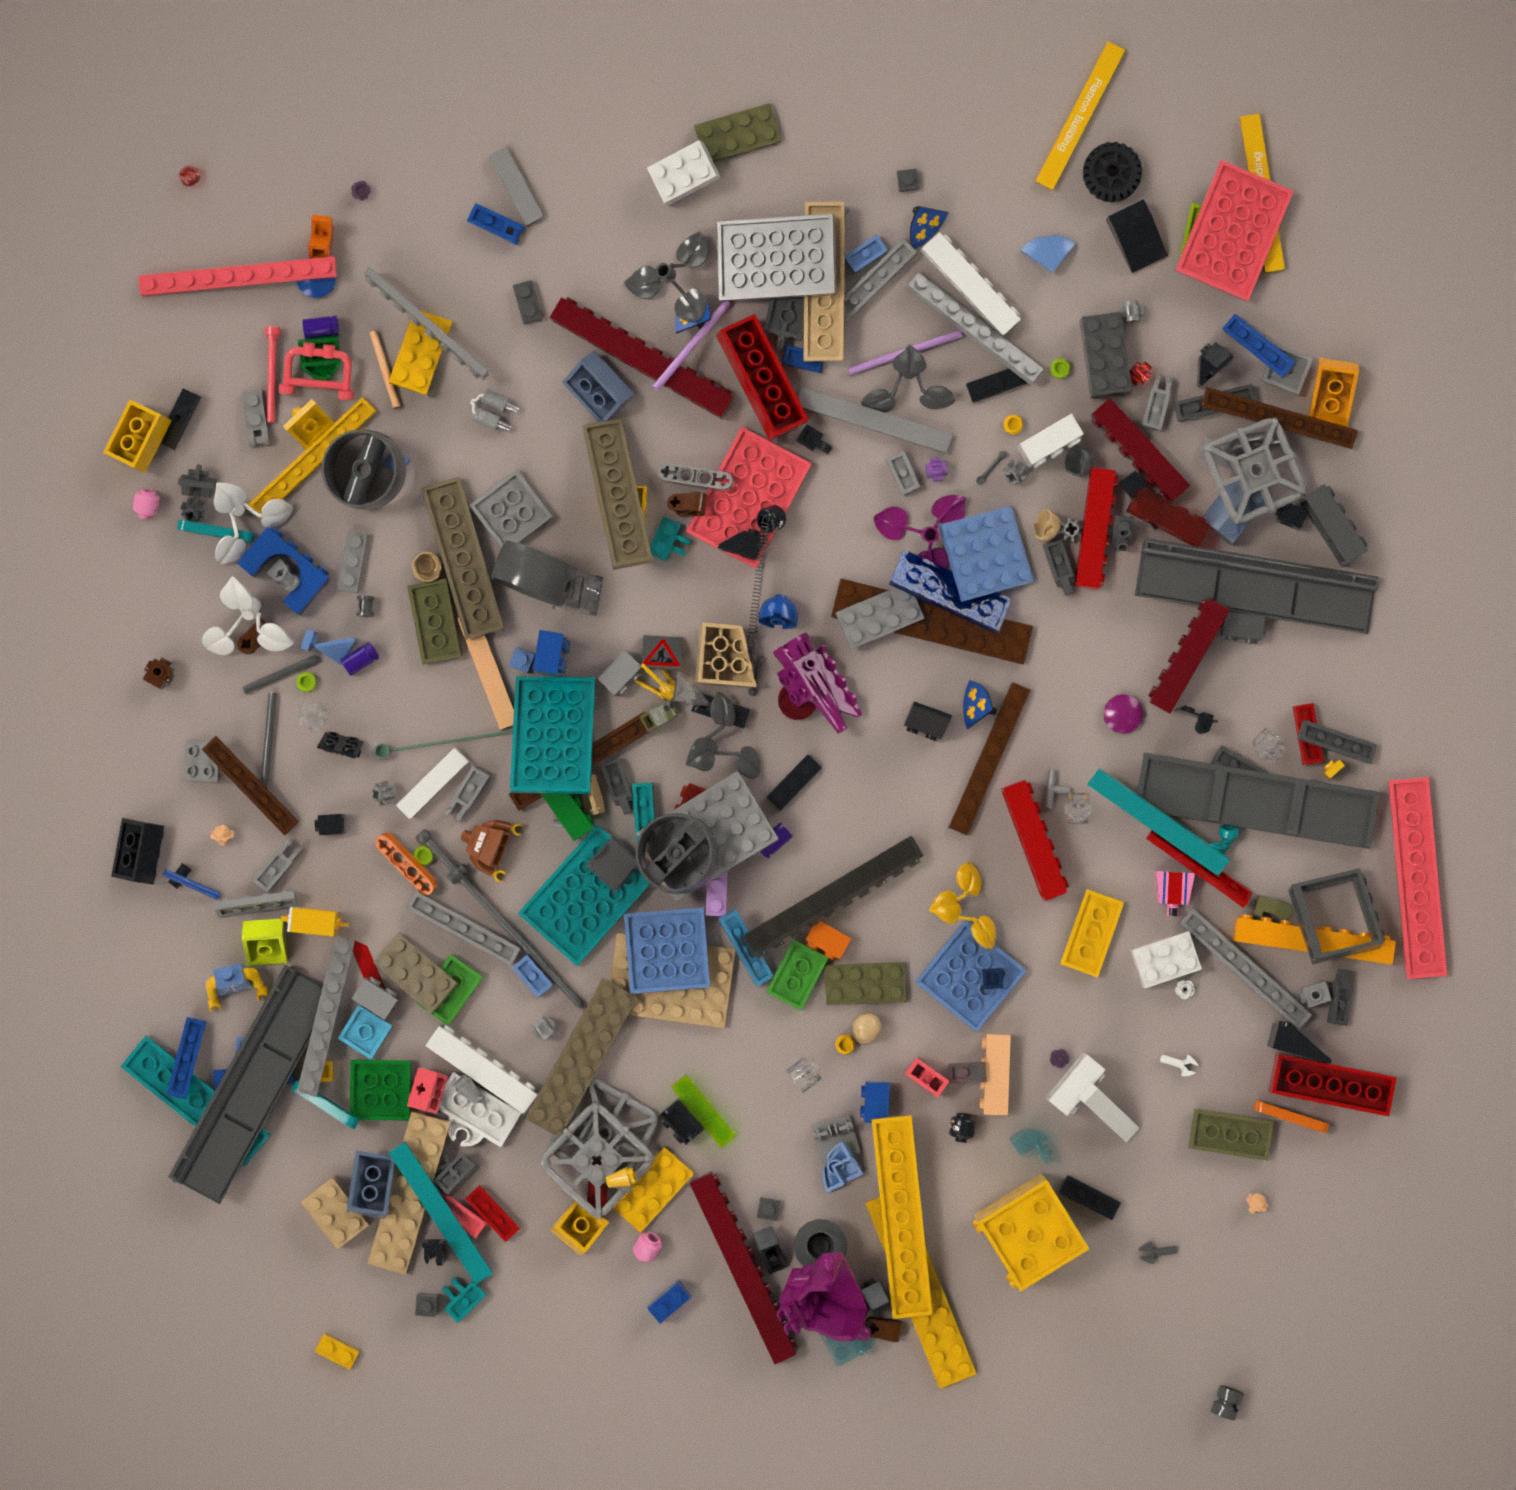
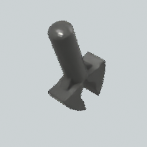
(1156, 1251)

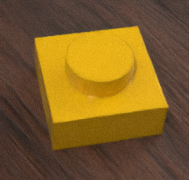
(1332, 768)
(327, 1075)

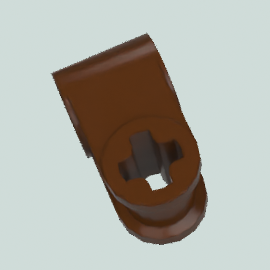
(688, 504)
(250, 635)
(886, 1328)

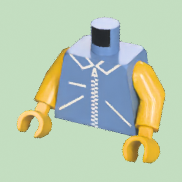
(233, 980)

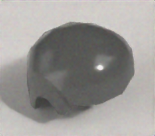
(1078, 461)

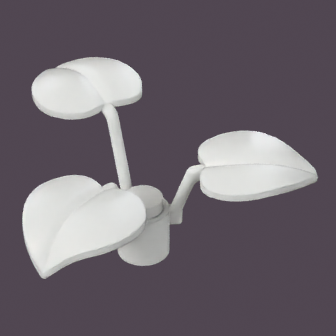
(231, 499)
(236, 596)

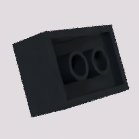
(1137, 236)
(927, 720)
(1290, 1040)

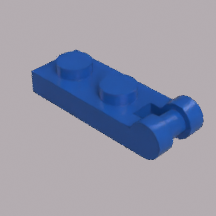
(495, 223)

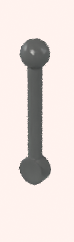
(980, 479)
(760, 659)

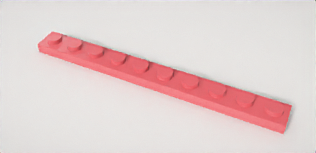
(238, 276)

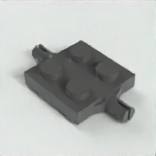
(785, 319)

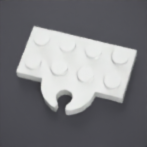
(486, 1118)

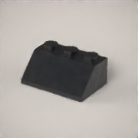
(137, 851)

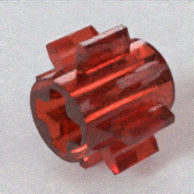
(1140, 373)

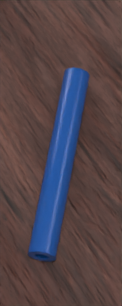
(191, 884)

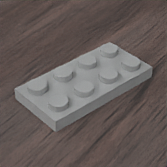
(878, 616)

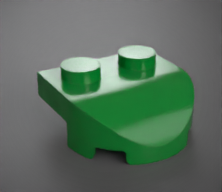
(319, 367)

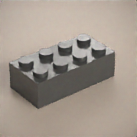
(1105, 355)
(1333, 525)

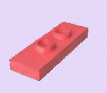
(469, 1220)

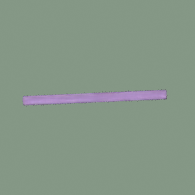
(690, 346)
(890, 357)

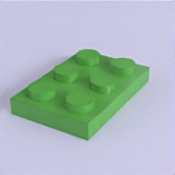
(797, 974)
(468, 981)

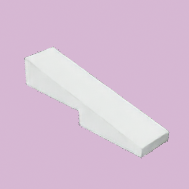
(432, 783)
(1108, 1112)

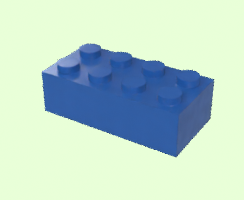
(551, 653)

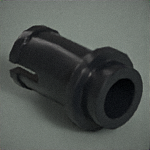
(182, 870)

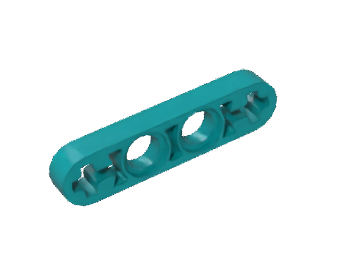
(211, 530)
(330, 1107)

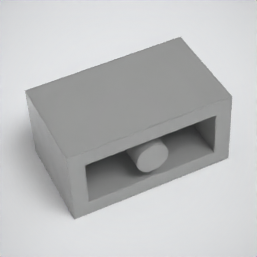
(620, 673)
(376, 998)

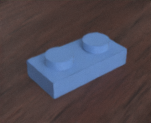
(866, 253)
(532, 976)

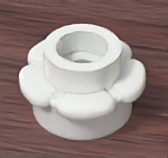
(1185, 994)

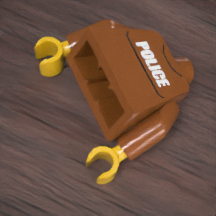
(488, 845)

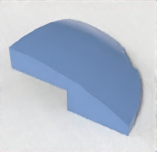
(1048, 250)
(840, 1167)

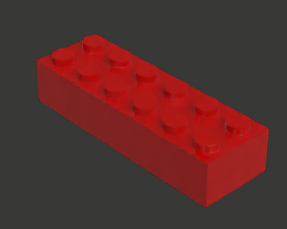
(762, 377)
(1034, 840)
(1332, 1084)

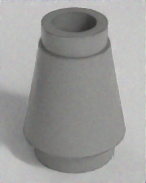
(467, 1088)

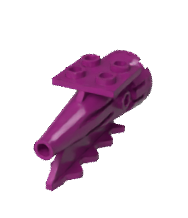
(814, 678)

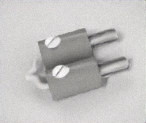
(495, 401)

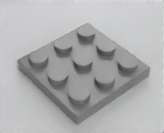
(511, 510)

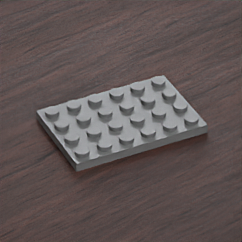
(776, 257)
(735, 822)

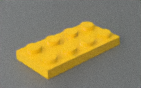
(418, 357)
(1091, 933)
(653, 1190)

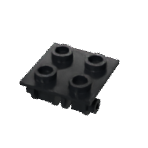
(1204, 720)
(346, 746)

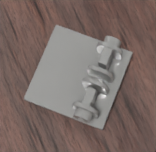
(198, 765)
(832, 1132)

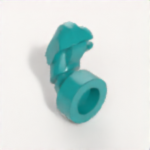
(1228, 834)

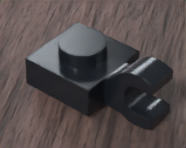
(812, 438)

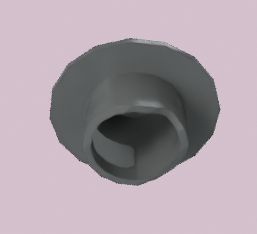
(818, 1238)

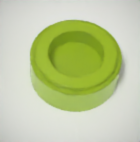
(1060, 368)
(306, 682)
(423, 855)

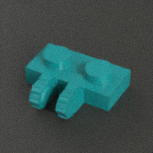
(665, 537)
(464, 1301)

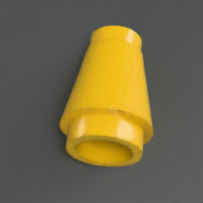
(622, 1178)

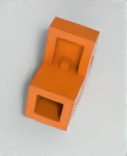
(321, 236)

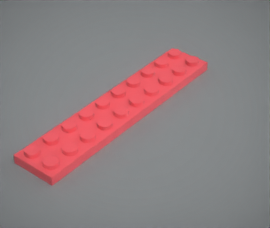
(1417, 878)

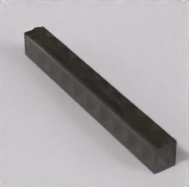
(831, 896)

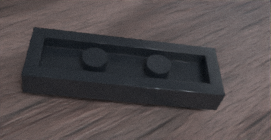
(993, 385)
(794, 782)
(1089, 1197)

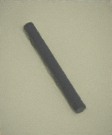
(280, 674)

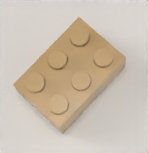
(329, 1210)

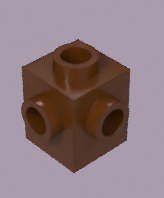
(152, 676)

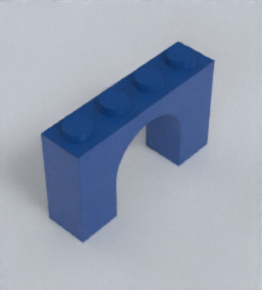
(271, 545)

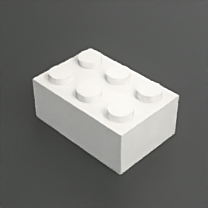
(683, 172)
(1050, 441)
(1165, 959)
(1074, 1082)

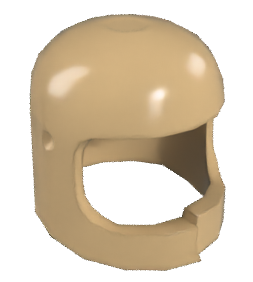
(866, 1028)

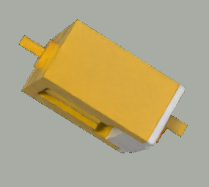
(314, 921)

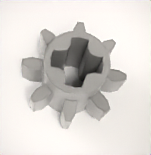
(1131, 311)
(1015, 472)
(1073, 525)
(383, 793)
(543, 1028)

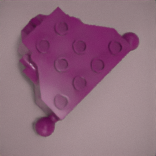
(825, 1300)

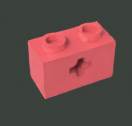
(926, 1077)
(427, 1090)

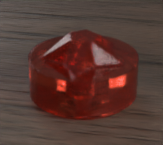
(189, 175)

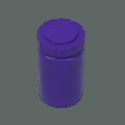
(320, 327)
(360, 658)
(783, 835)

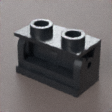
(681, 1122)

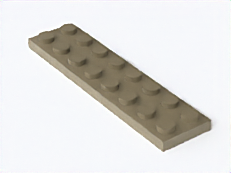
(617, 494)
(462, 558)
(581, 1057)

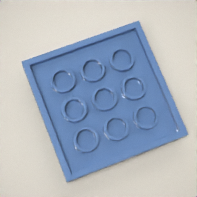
(986, 553)
(667, 950)
(957, 980)

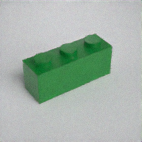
(569, 813)

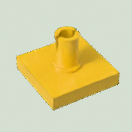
(308, 424)

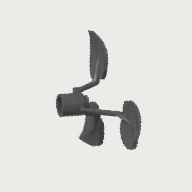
(646, 279)
(909, 364)
(703, 749)

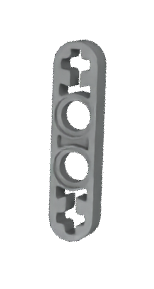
(695, 479)

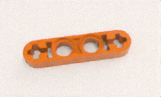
(408, 860)
(1291, 1116)

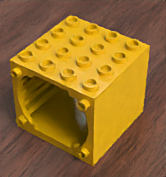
(1030, 1232)

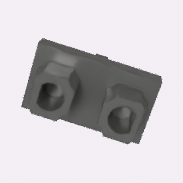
(199, 479)
(1122, 532)

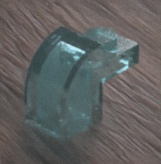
(1031, 1138)

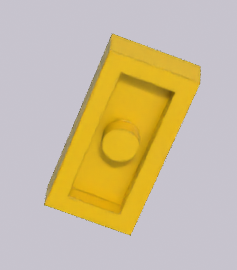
(337, 1351)

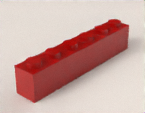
(1095, 527)

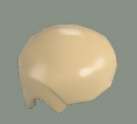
(1047, 525)
(426, 566)

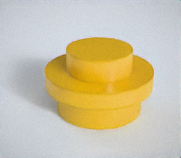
(1013, 424)
(845, 1044)

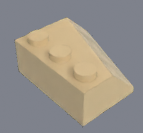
(723, 656)

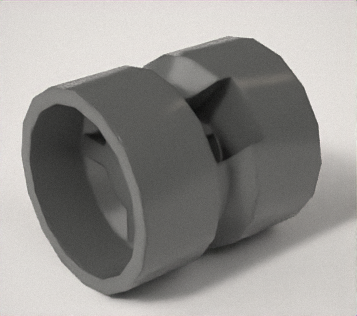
(1227, 1402)

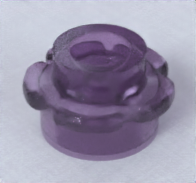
(360, 195)
(1059, 1053)

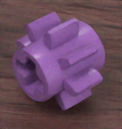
(936, 469)

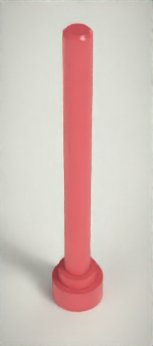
(272, 335)

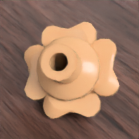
(222, 834)
(1257, 1203)

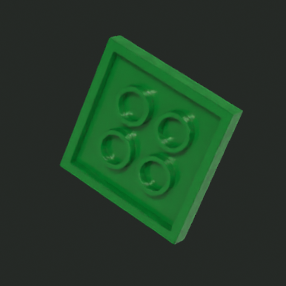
(380, 1089)

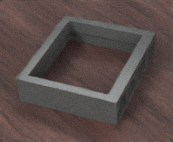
(1365, 900)

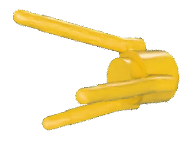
(666, 687)

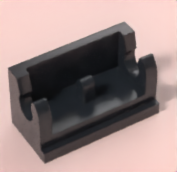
(435, 1248)

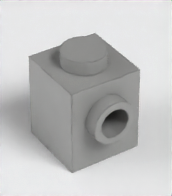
(1314, 994)

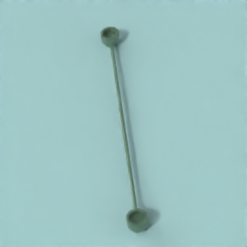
(383, 751)

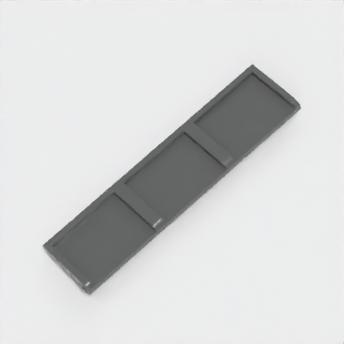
(1256, 585)
(1259, 800)
(250, 1087)

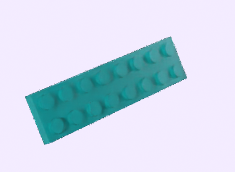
(153, 1069)

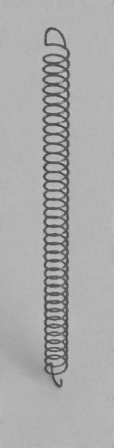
(759, 586)

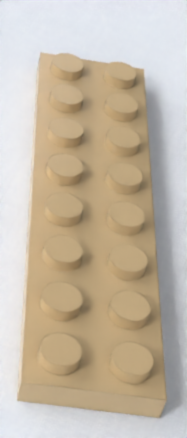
(826, 312)
(405, 1212)

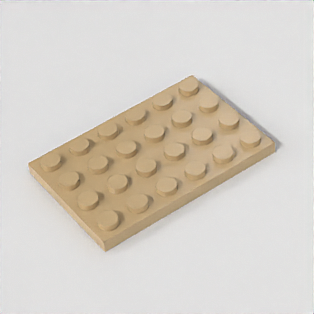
(691, 1006)

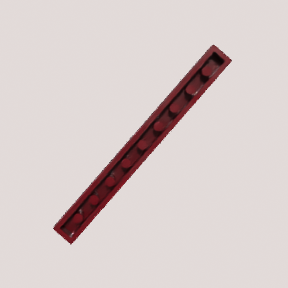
(640, 357)
(742, 1266)

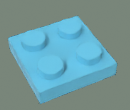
(365, 1031)

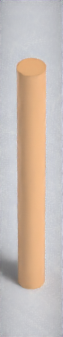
(384, 368)

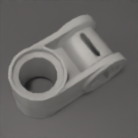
(284, 575)

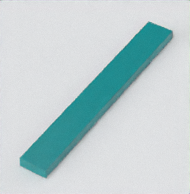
(1158, 821)
(440, 1212)

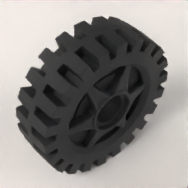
(1112, 156)

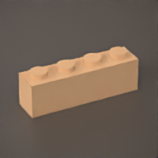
(997, 1074)

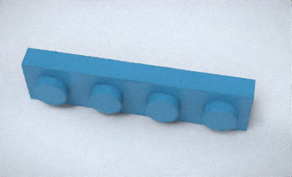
(735, 928)

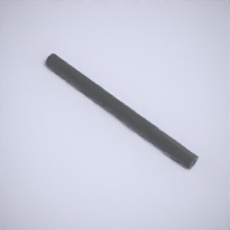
(268, 739)

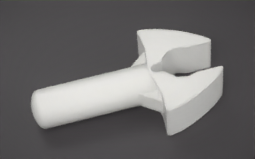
(1179, 1063)

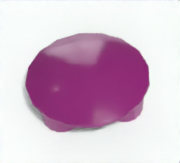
(1123, 713)

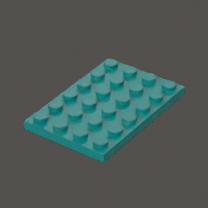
(552, 735)
(578, 907)

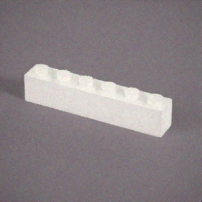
(971, 284)
(481, 1069)

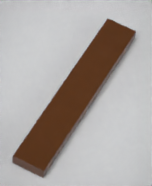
(250, 785)

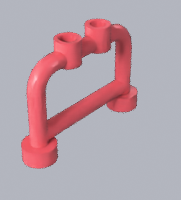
(328, 351)

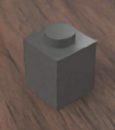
(426, 1304)

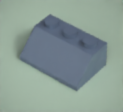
(598, 387)
(1220, 520)
(371, 1184)

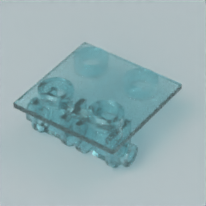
(845, 1351)

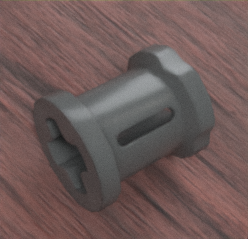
(365, 606)

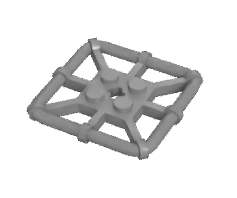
(1243, 468)
(588, 1132)
(583, 1159)

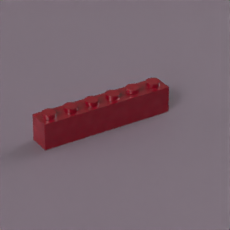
(1140, 450)
(1189, 655)

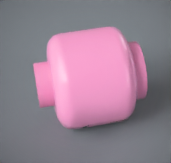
(146, 503)
(647, 1247)

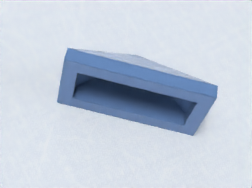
(337, 649)

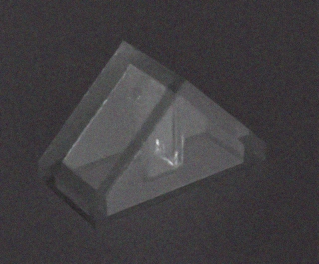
(687, 692)

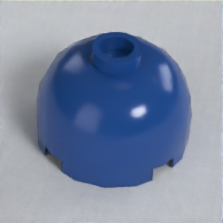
(778, 611)

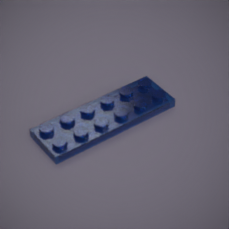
(938, 587)

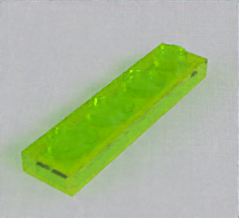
(703, 1111)

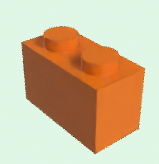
(827, 939)

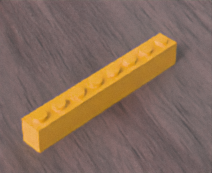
(1290, 937)

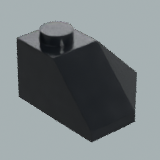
(1211, 361)

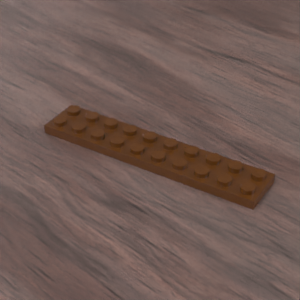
(946, 628)

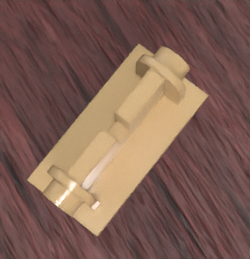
(593, 802)

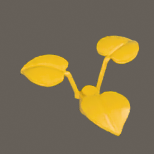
(948, 909)

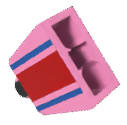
(1173, 889)

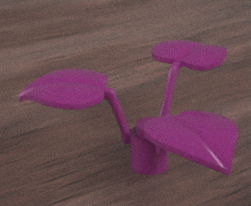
(948, 508)

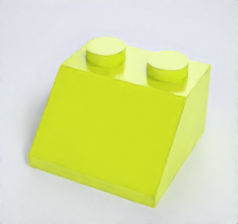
(264, 942)

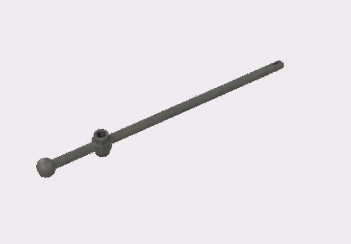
(456, 874)

